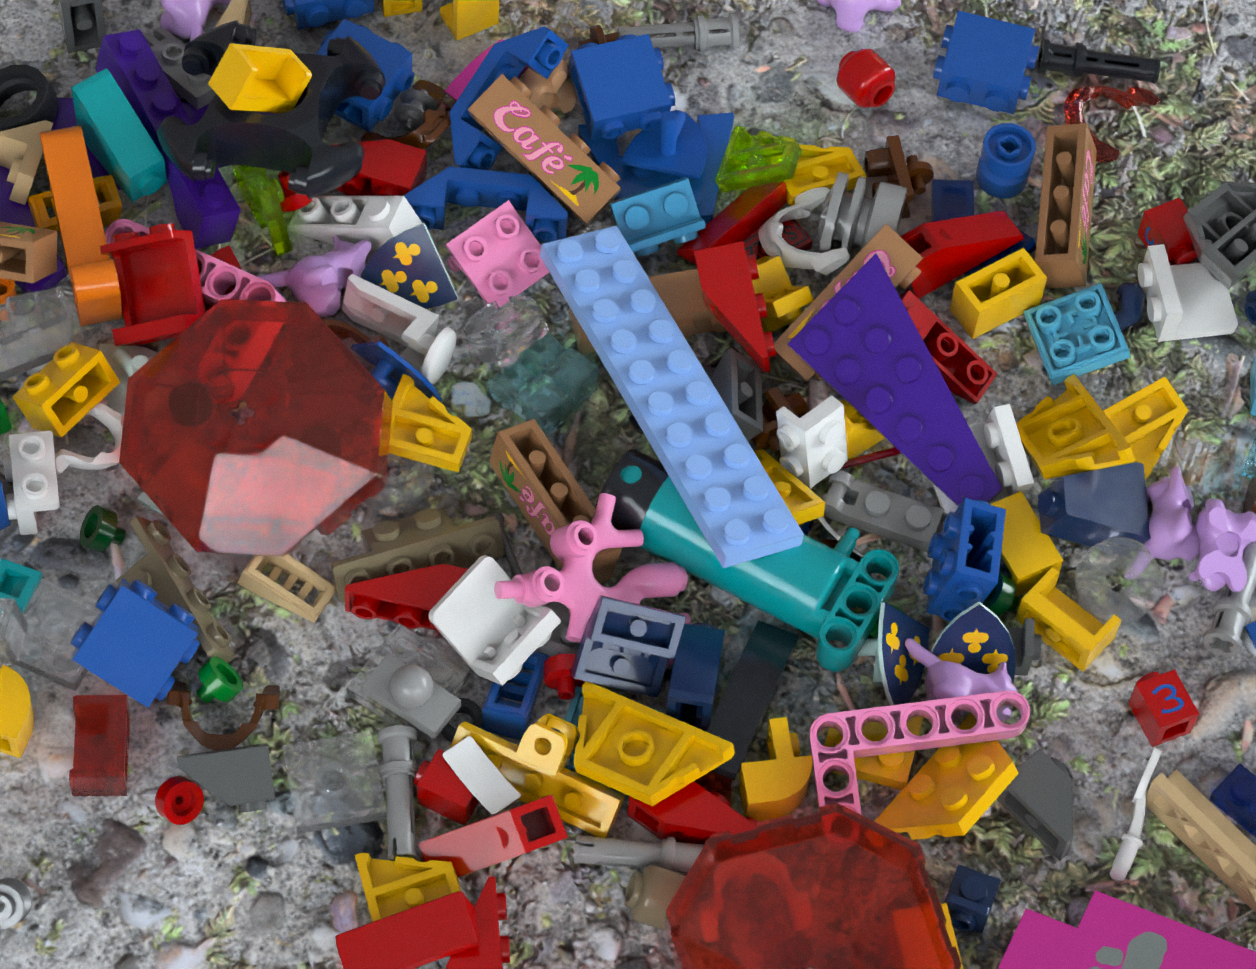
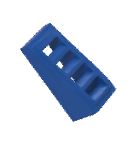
(510, 717)

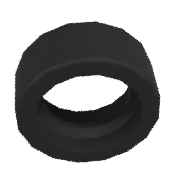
(27, 78)

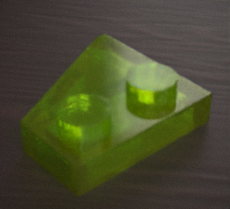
(757, 160)
(264, 199)

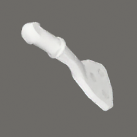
(1131, 841)

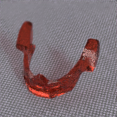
(1078, 97)

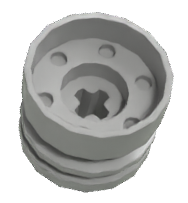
(857, 218)

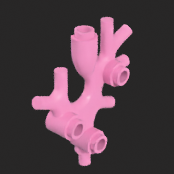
(575, 582)

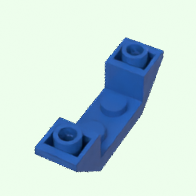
(537, 50)
(489, 189)

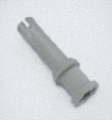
(699, 26)
(1232, 612)
(399, 774)
(637, 854)

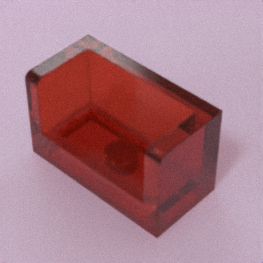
(100, 745)

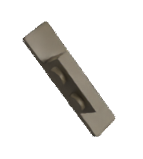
(418, 543)
(170, 579)

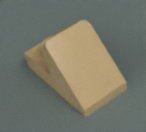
(22, 154)

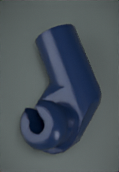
(1131, 304)

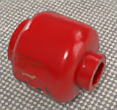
(866, 78)

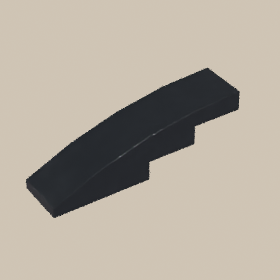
(751, 692)

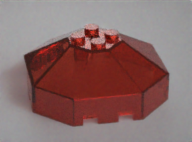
(287, 470)
(808, 896)

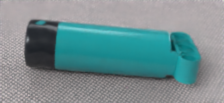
(800, 585)

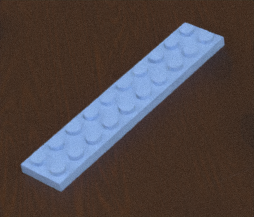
(671, 397)

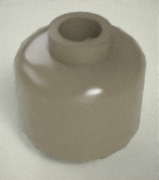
(651, 893)

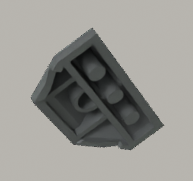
(1225, 231)

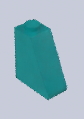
(118, 136)

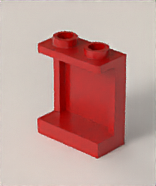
(156, 284)

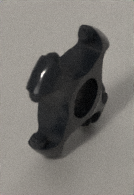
(280, 141)

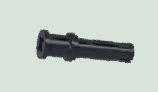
(1079, 60)

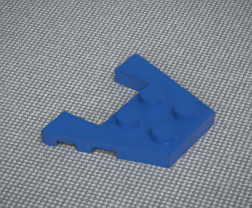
(717, 131)

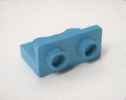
(658, 216)

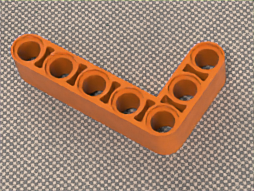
(81, 226)

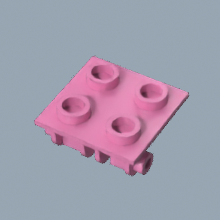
(498, 255)

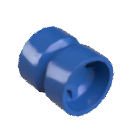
(1005, 160)

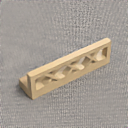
(1205, 832)

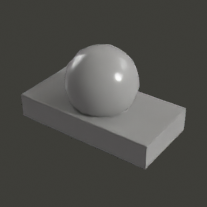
(411, 695)

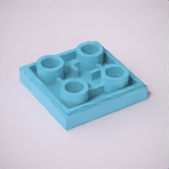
(1076, 334)

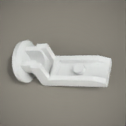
(402, 323)

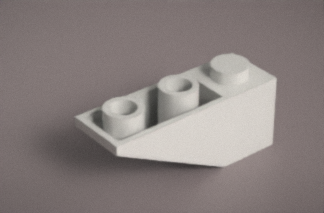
(354, 219)

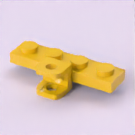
(539, 770)

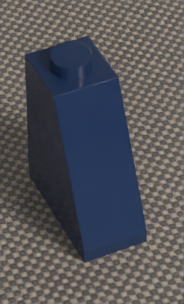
(1097, 505)
(695, 674)

